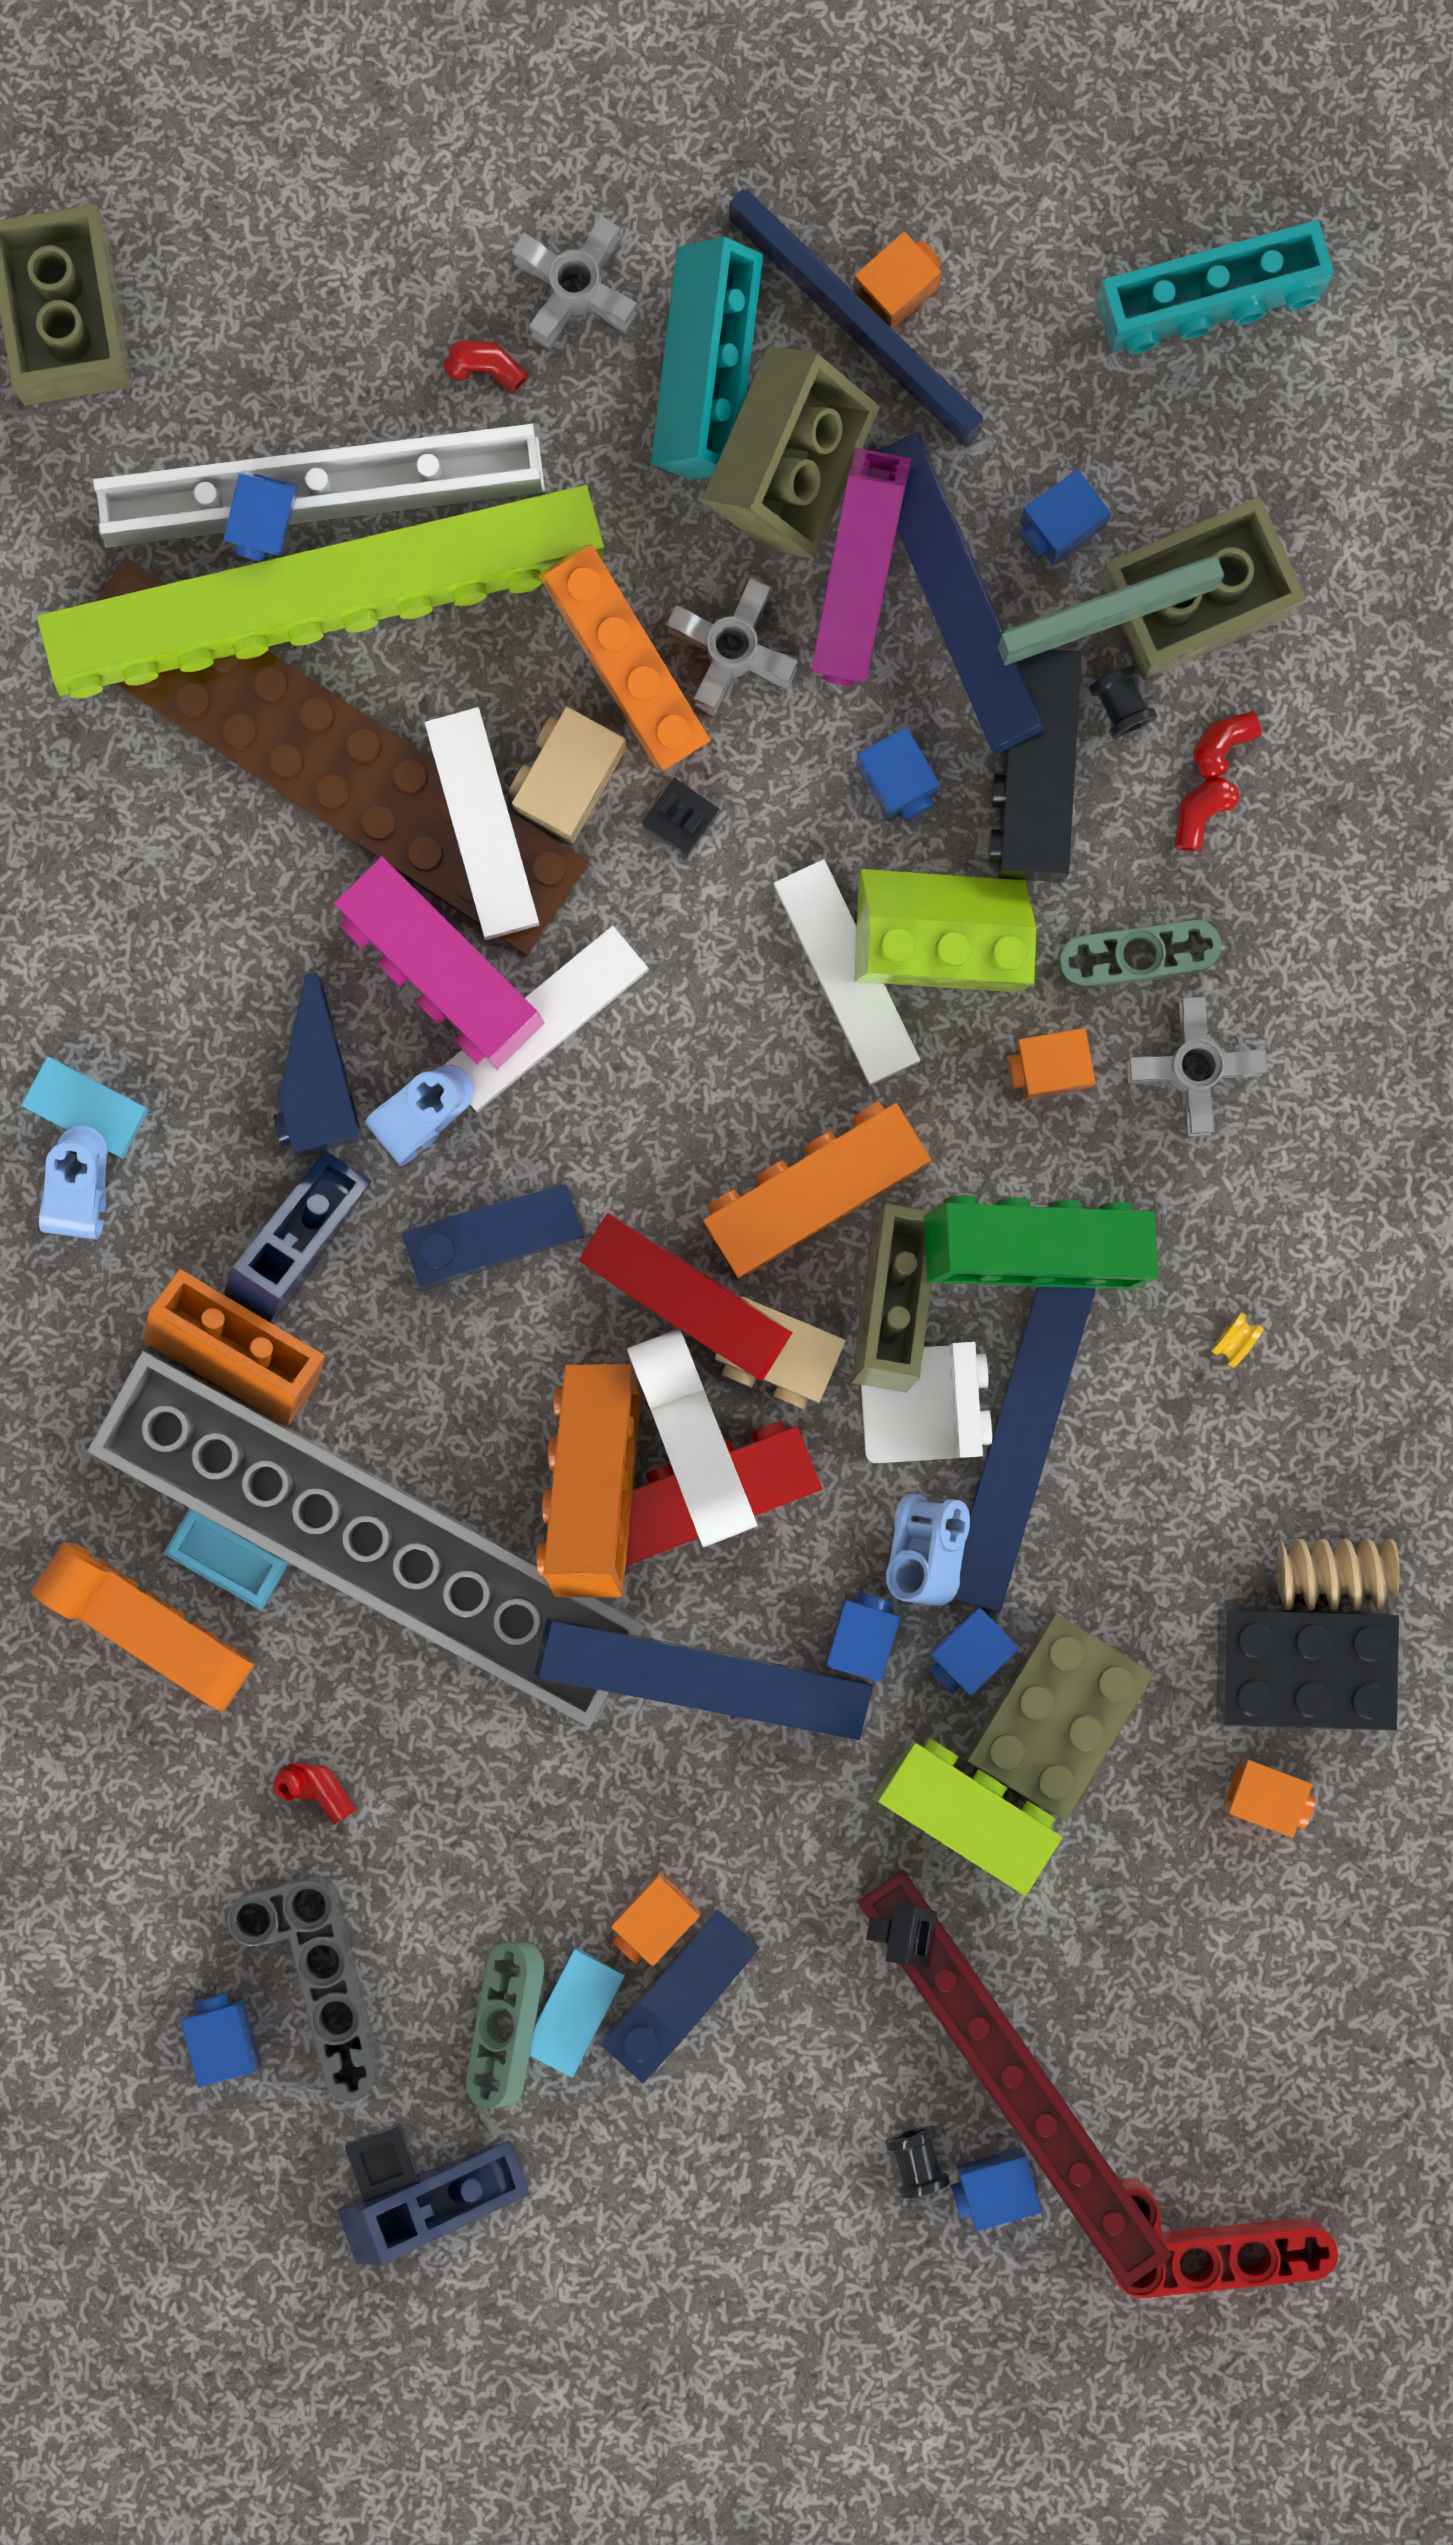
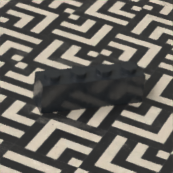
(1040, 777)

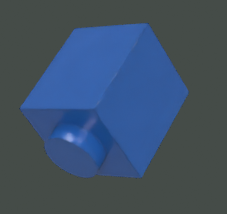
(260, 515)
(1063, 518)
(899, 776)
(863, 1637)
(971, 1653)
(219, 2040)
(996, 2190)

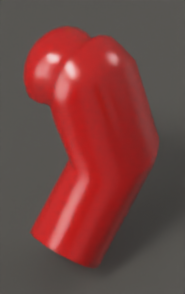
(484, 357)
(1219, 738)

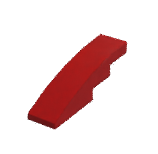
(685, 1297)

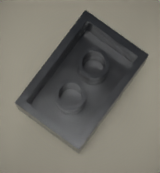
(1307, 1669)

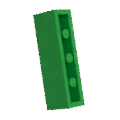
(1040, 1244)

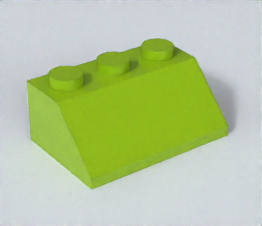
(944, 931)
(969, 1814)

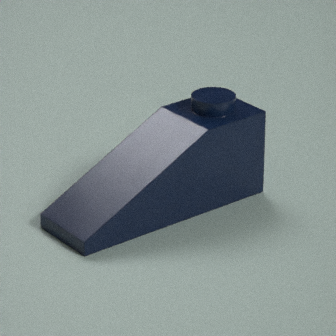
(315, 1086)
(491, 1236)
(295, 1238)
(679, 1996)
(434, 2205)

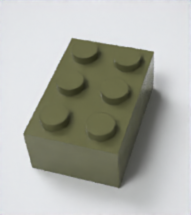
(61, 306)
(791, 451)
(1252, 595)
(1058, 1716)

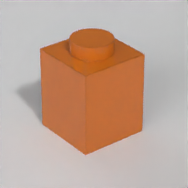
(899, 279)
(1052, 1064)
(1269, 1798)
(653, 1921)

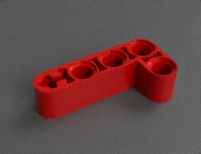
(1223, 2245)

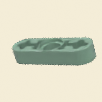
(1182, 962)
(486, 2039)

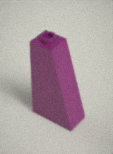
(860, 566)

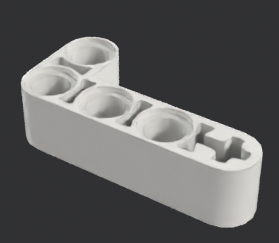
(692, 1438)

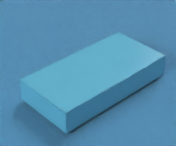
(77, 1100)
(226, 1559)
(574, 2011)

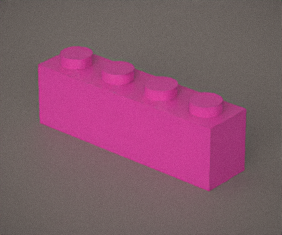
(438, 963)

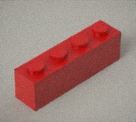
(770, 1471)

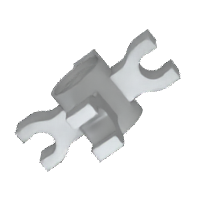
(553, 269)
(698, 632)
(1222, 1065)

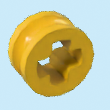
(1237, 1339)

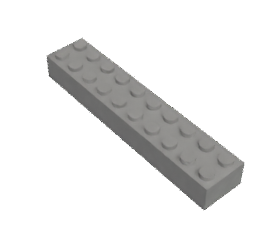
(346, 1527)

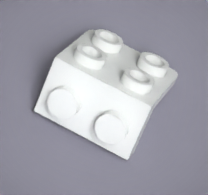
(936, 1415)

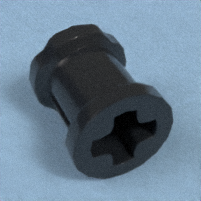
(1123, 702)
(917, 2162)

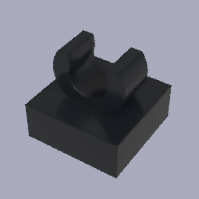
(681, 817)
(907, 1935)
(382, 2162)

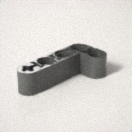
(318, 1987)

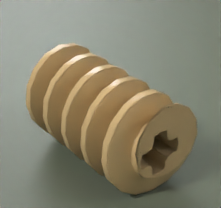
(1337, 1572)

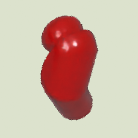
(1198, 806)
(314, 1783)

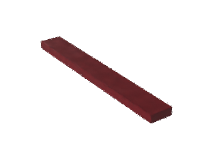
(1026, 2096)

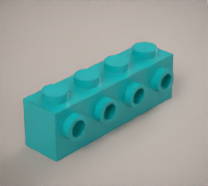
(1215, 287)
(705, 354)

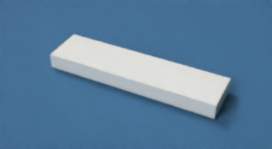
(482, 823)
(830, 944)
(565, 1005)

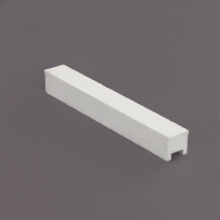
(329, 481)

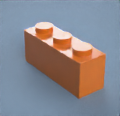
(233, 1348)

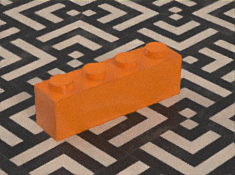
(624, 657)
(815, 1191)
(591, 1481)

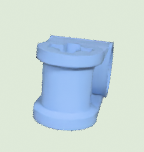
(417, 1115)
(75, 1191)
(927, 1550)

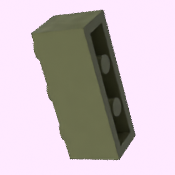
(893, 1302)

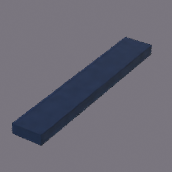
(855, 317)
(962, 603)
(1021, 1442)
(702, 1679)

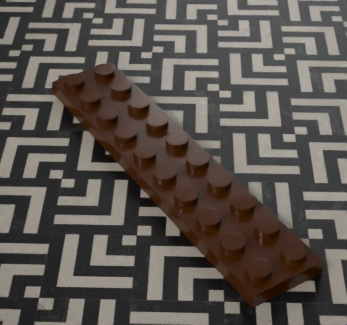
(342, 770)

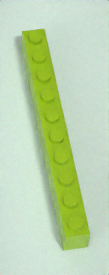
(315, 593)

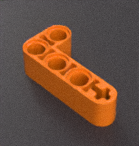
(142, 1625)

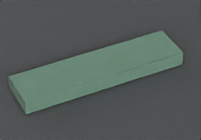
(1110, 610)

